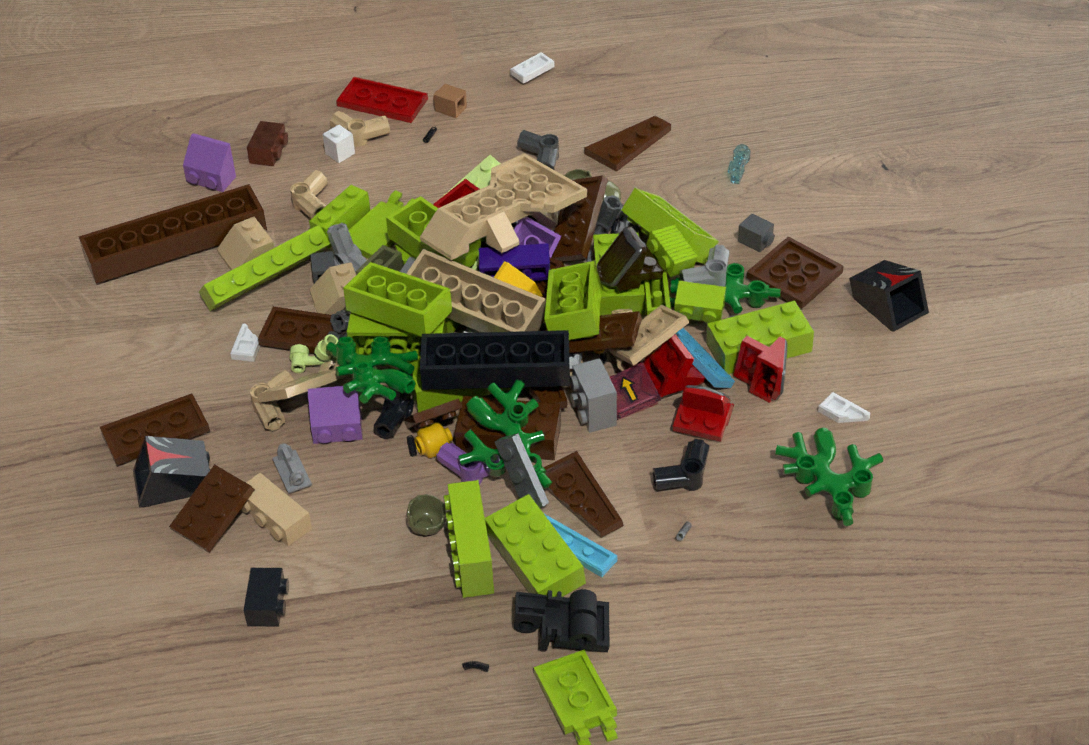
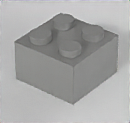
(593, 395)

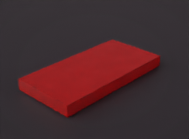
(382, 99)

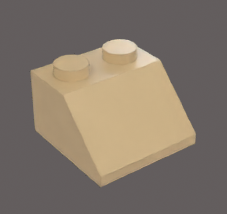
(244, 243)
(328, 289)

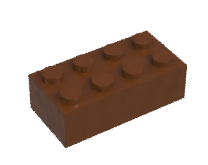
(545, 418)

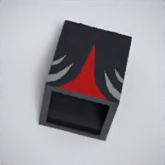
(891, 293)
(169, 469)

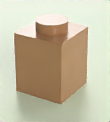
(450, 100)

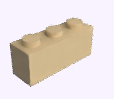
(276, 511)

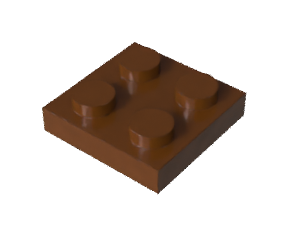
(440, 412)

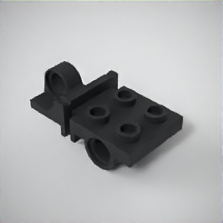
(570, 622)

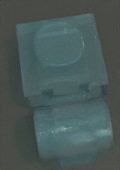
(736, 168)

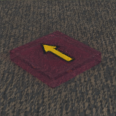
(634, 390)

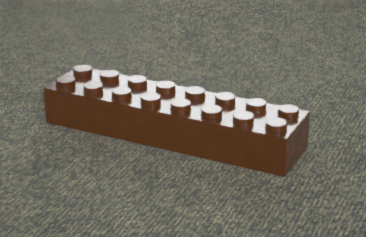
(168, 233)

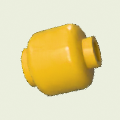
(431, 438)

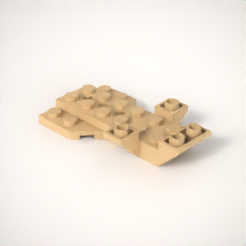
(514, 192)

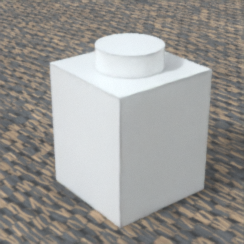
(338, 143)

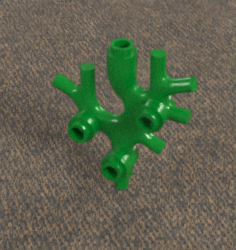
(755, 292)
(365, 377)
(509, 424)
(818, 465)

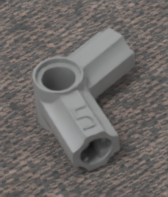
(344, 248)
(713, 273)

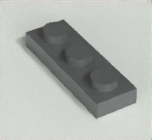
(521, 469)

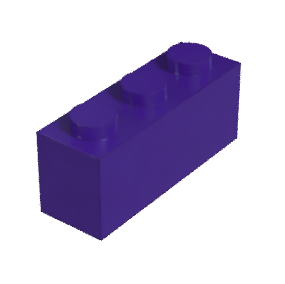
(529, 259)

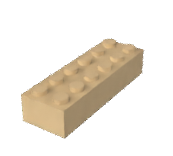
(479, 298)

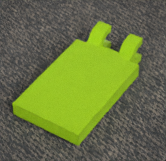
(372, 230)
(577, 696)

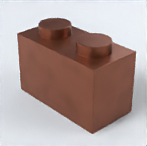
(267, 143)

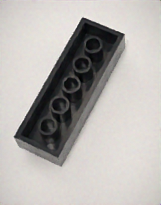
(496, 358)

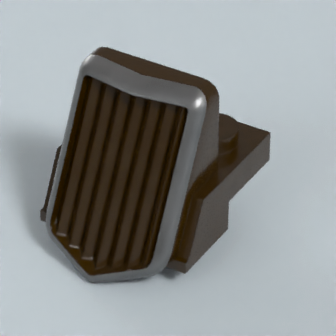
(628, 262)

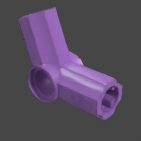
(472, 471)

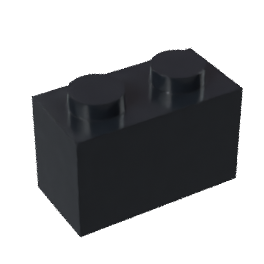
(265, 597)

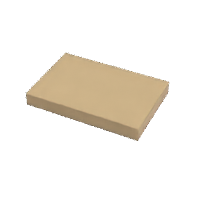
(653, 332)

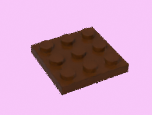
(796, 271)

